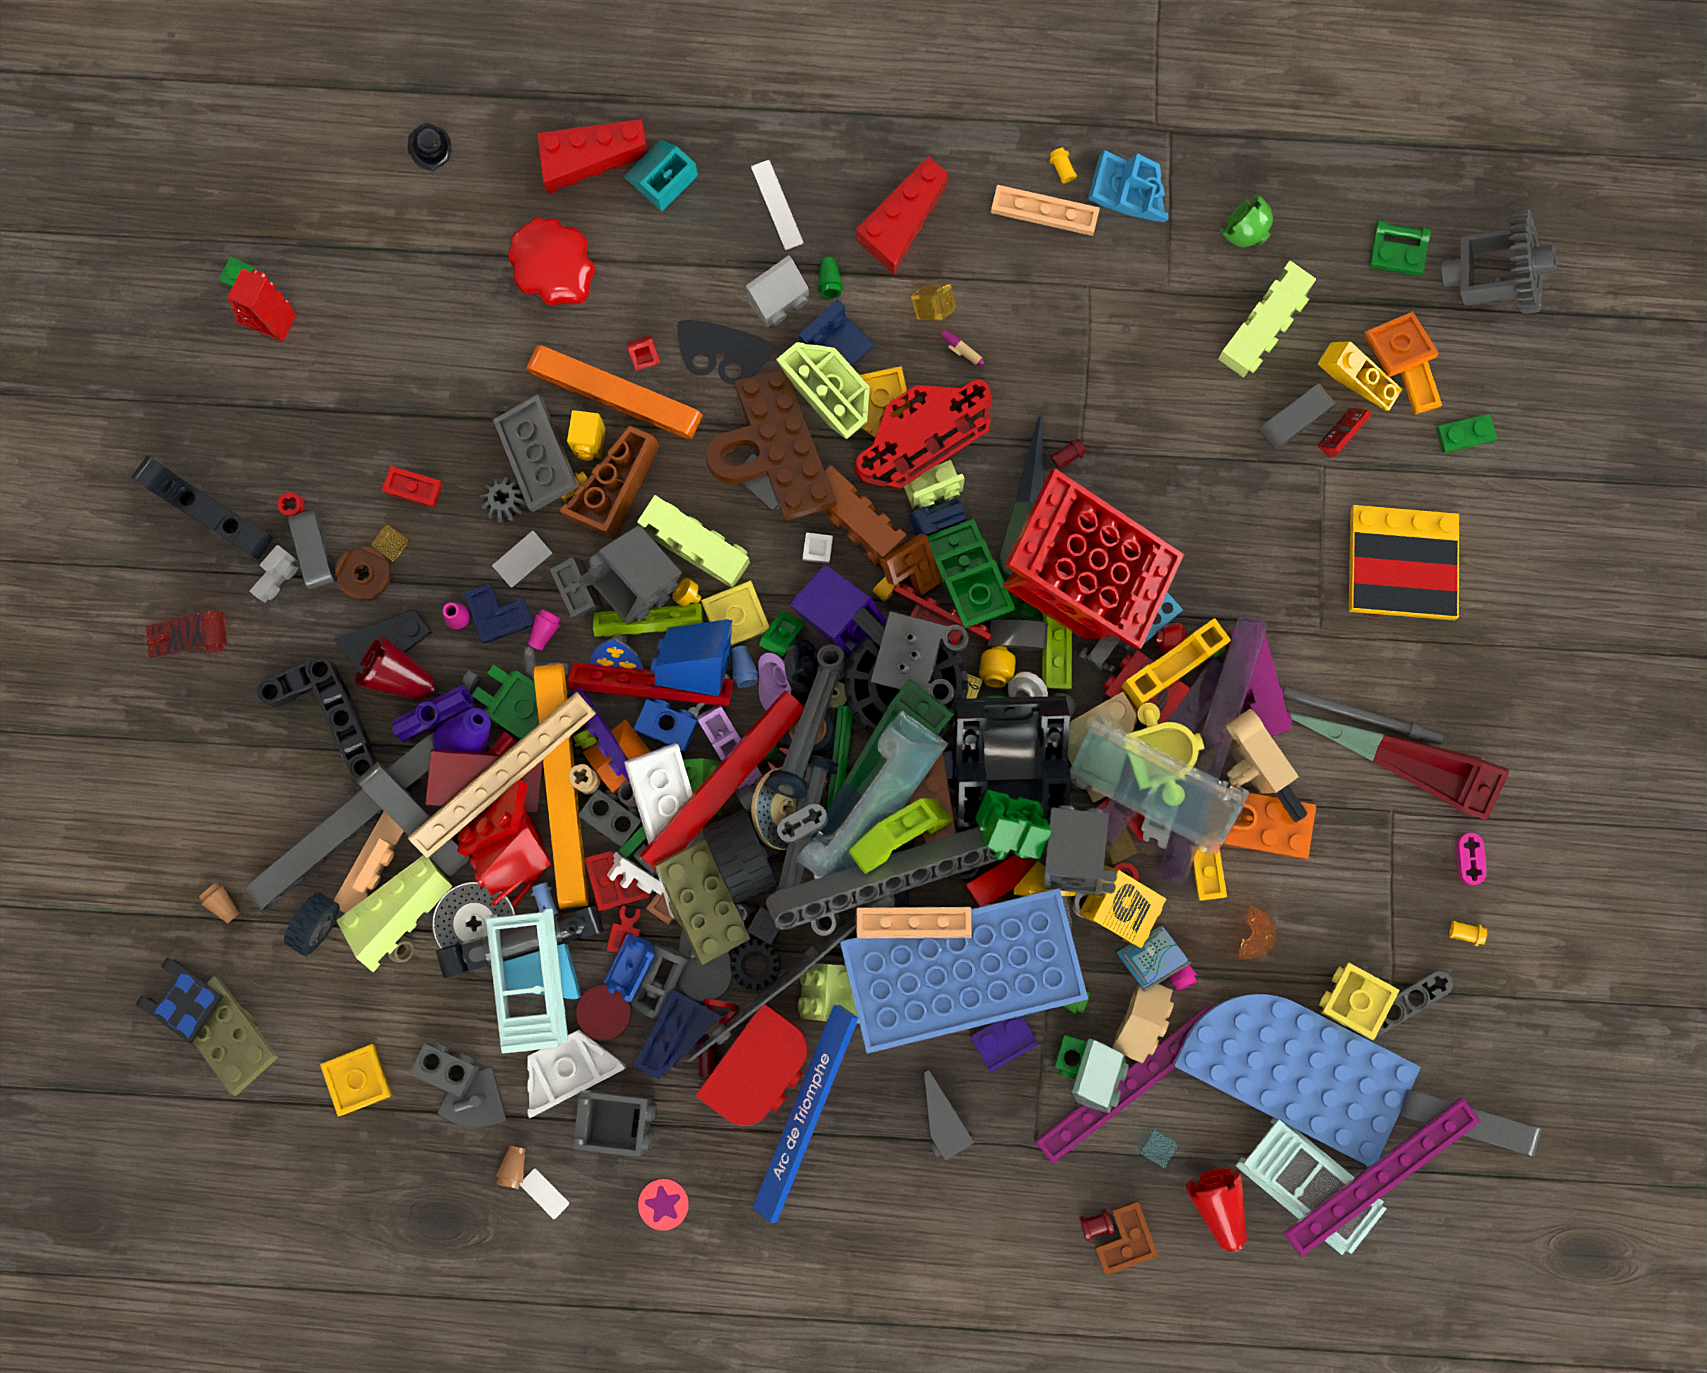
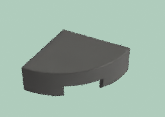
(471, 681)

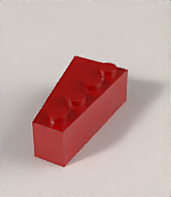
(589, 151)
(902, 214)
(260, 305)

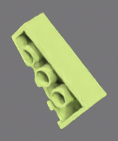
(1267, 320)
(694, 542)
(392, 910)

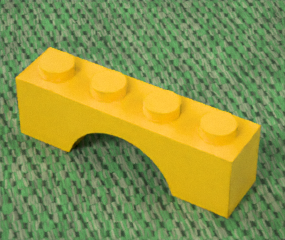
(1176, 663)

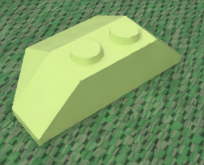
(828, 385)

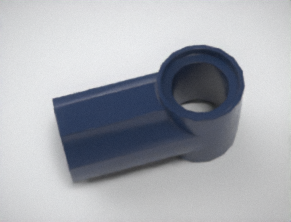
(932, 520)

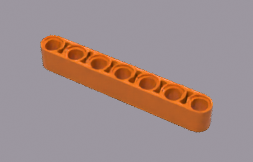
(614, 392)

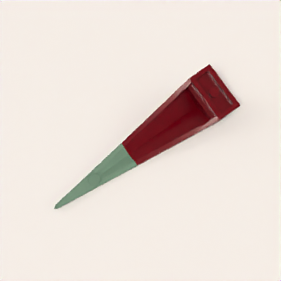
(1449, 775)

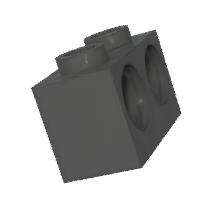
(608, 823)
(443, 1075)

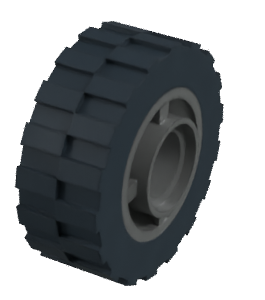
(311, 924)

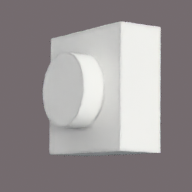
(817, 548)

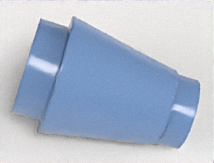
(743, 667)

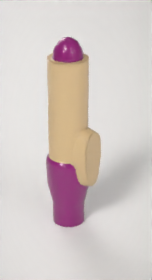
(961, 348)

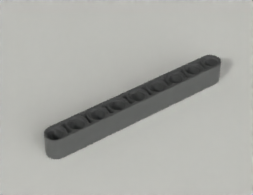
(335, 832)
(897, 874)

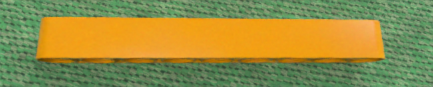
(562, 796)

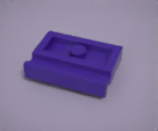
(1003, 1041)

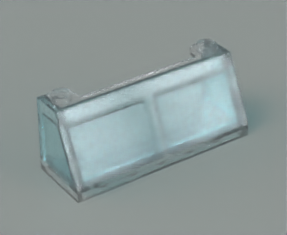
(910, 755)
(1157, 785)

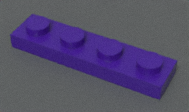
(607, 742)

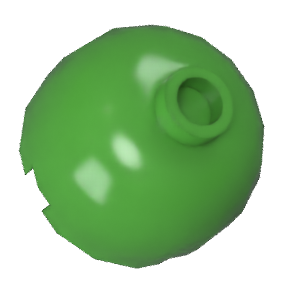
(1249, 223)

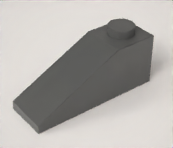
(945, 1127)

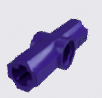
(445, 707)

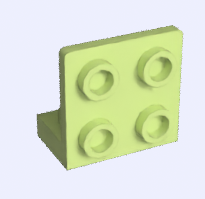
(935, 485)

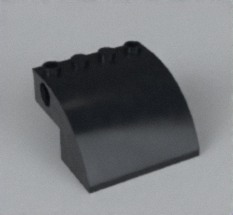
(1011, 749)

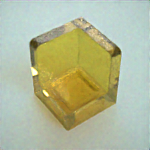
(934, 302)

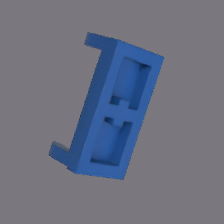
(629, 966)

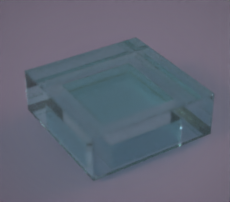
(1159, 1148)

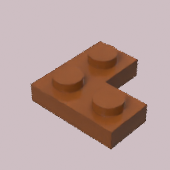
(912, 560)
(1133, 1245)

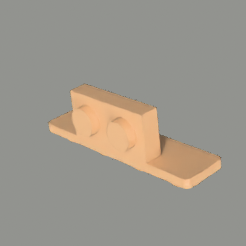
(370, 863)

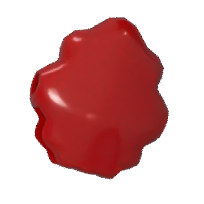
(551, 262)

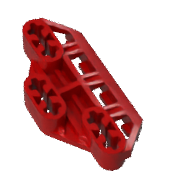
(916, 431)

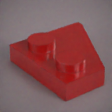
(606, 892)

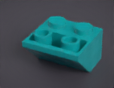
(662, 174)

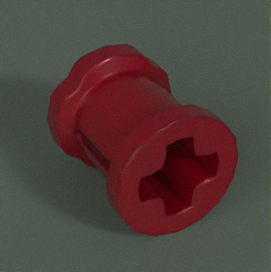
(1096, 1225)

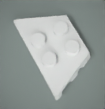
(567, 1070)

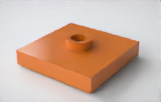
(1401, 344)

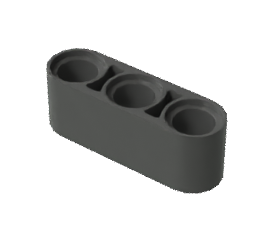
(1297, 416)
(312, 549)

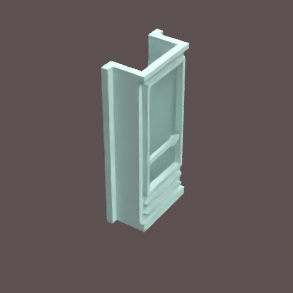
(529, 1031)

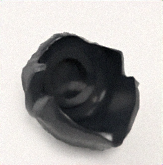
(429, 146)

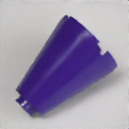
(464, 732)

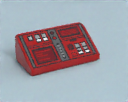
(1343, 431)

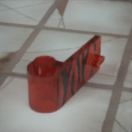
(195, 631)

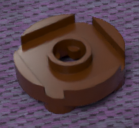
(369, 587)

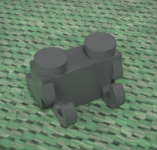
(1101, 652)

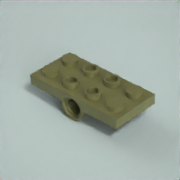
(701, 902)
(233, 1042)

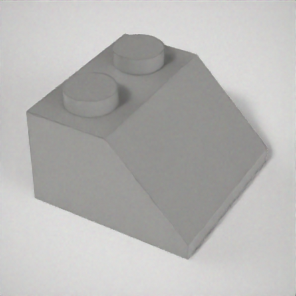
(777, 292)

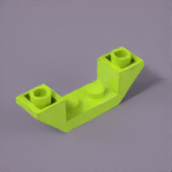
(898, 829)

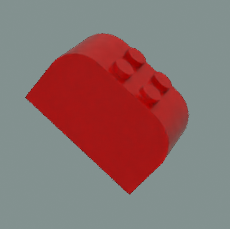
(757, 1069)

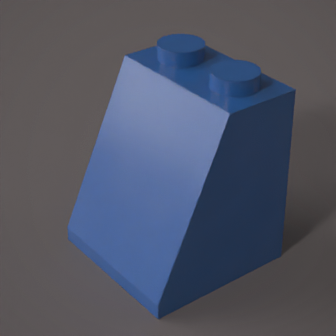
(694, 657)

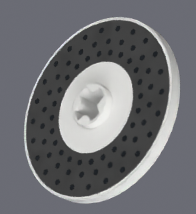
(458, 908)

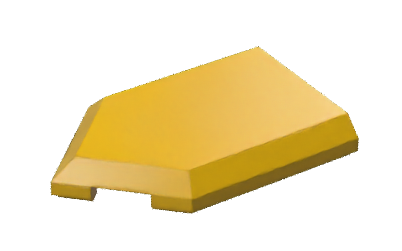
(884, 388)

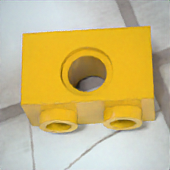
(586, 435)

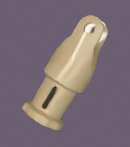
(579, 773)

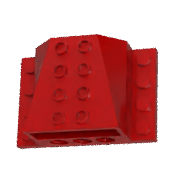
(1090, 564)

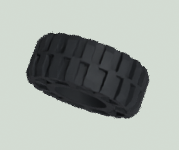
(866, 698)

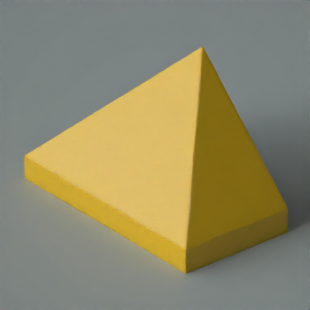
(1034, 882)

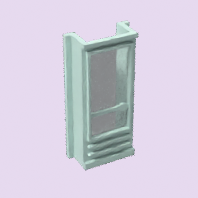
(1303, 1178)

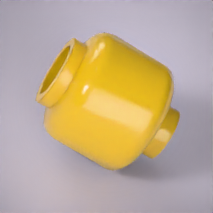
(997, 667)

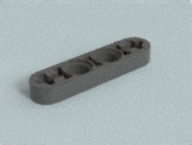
(1407, 1010)

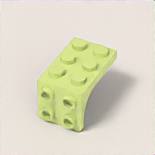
(822, 988)

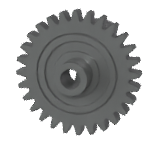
(1530, 264)

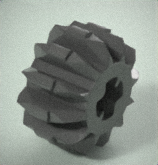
(495, 508)

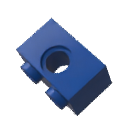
(650, 724)

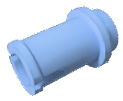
(543, 897)

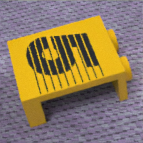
(1127, 911)

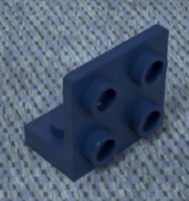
(839, 332)

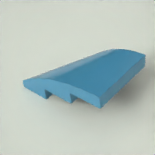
(1129, 186)

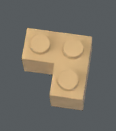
(1144, 1022)

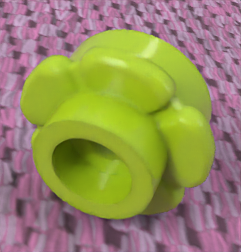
(584, 739)

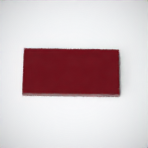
(454, 770)

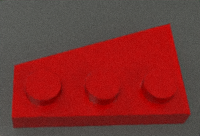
(495, 822)

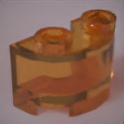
(1263, 935)

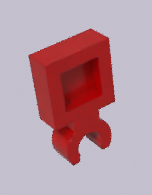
(619, 931)

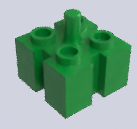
(1012, 825)

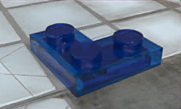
(496, 621)

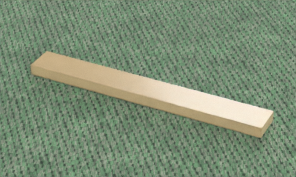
(501, 775)

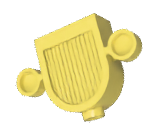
(1168, 736)

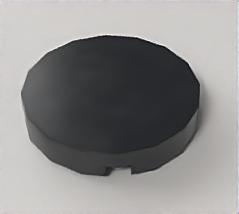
(801, 666)

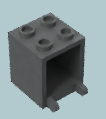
(632, 575)
(1078, 852)
(607, 1121)

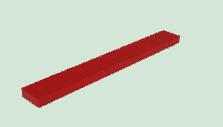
(724, 779)

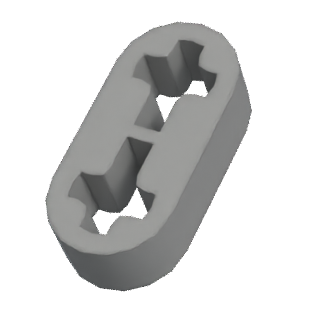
(799, 818)

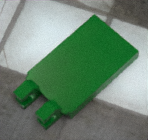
(513, 704)

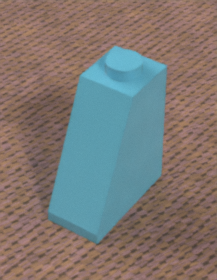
(527, 973)

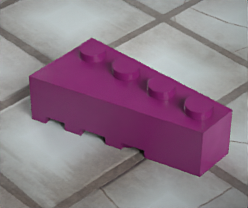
(1265, 693)

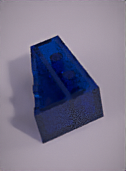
(676, 1033)

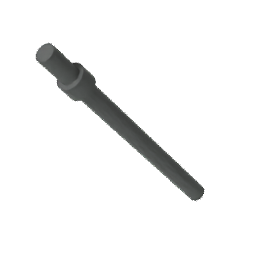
(1413, 730)

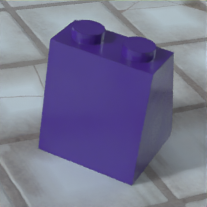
(829, 608)

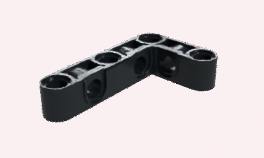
(203, 509)
(334, 701)

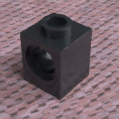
(764, 927)

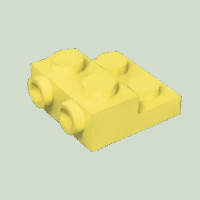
(1358, 1000)

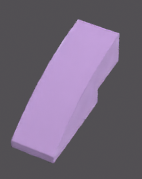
(723, 736)

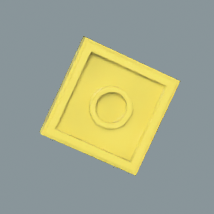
(740, 606)

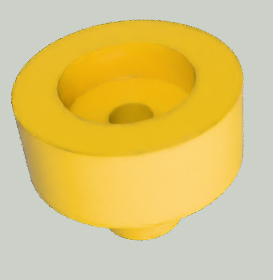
(686, 593)

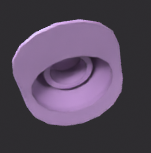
(771, 678)

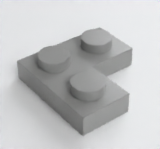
(278, 567)

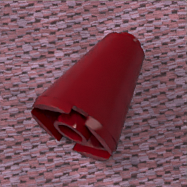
(393, 672)

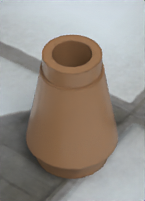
(219, 903)
(512, 1168)

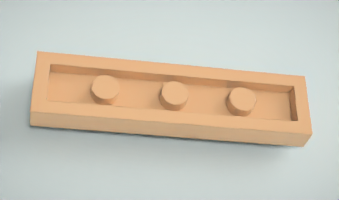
(1045, 210)
(914, 922)

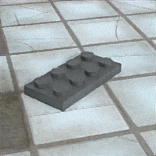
(535, 453)

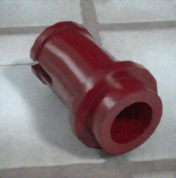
(1068, 454)
(706, 1060)

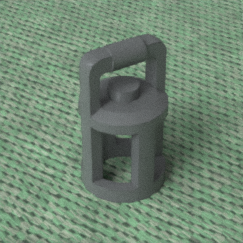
(655, 987)

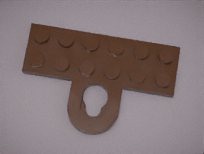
(783, 447)

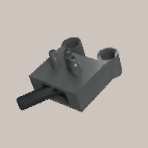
(908, 650)

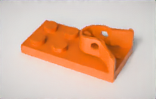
(1269, 828)

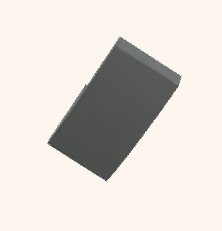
(1018, 634)

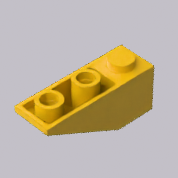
(1357, 372)

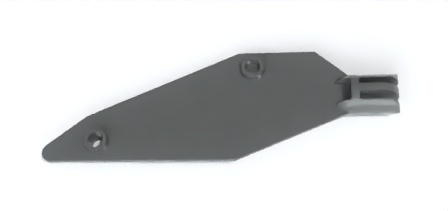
(811, 956)

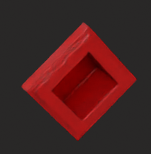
(642, 353)

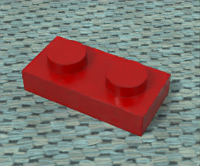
(412, 486)

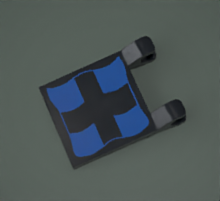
(185, 1004)

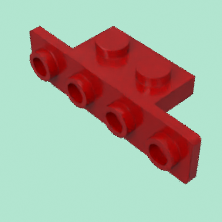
(930, 611)

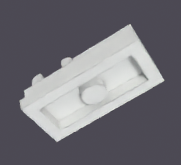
(630, 870)

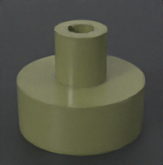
(839, 698)

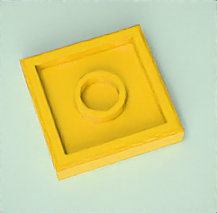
(356, 1080)

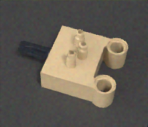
(1262, 763)

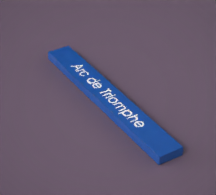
(805, 1113)

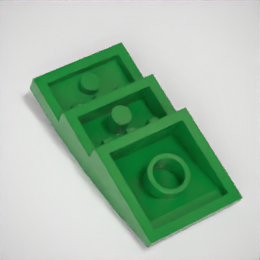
(969, 574)

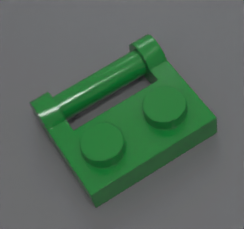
(1398, 256)

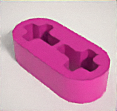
(1478, 859)

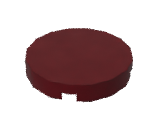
(602, 1013)

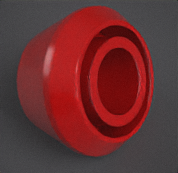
(1170, 637)

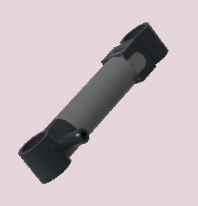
(517, 941)

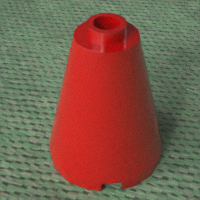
(1221, 1206)

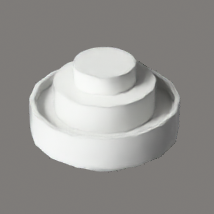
(1027, 685)

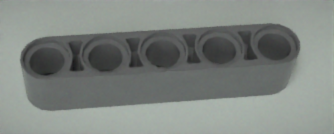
(407, 813)
(1491, 1129)

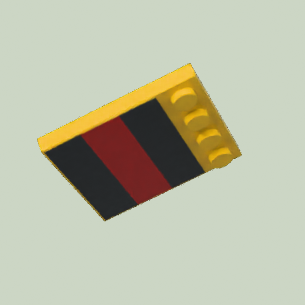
(1404, 562)

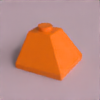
(630, 744)

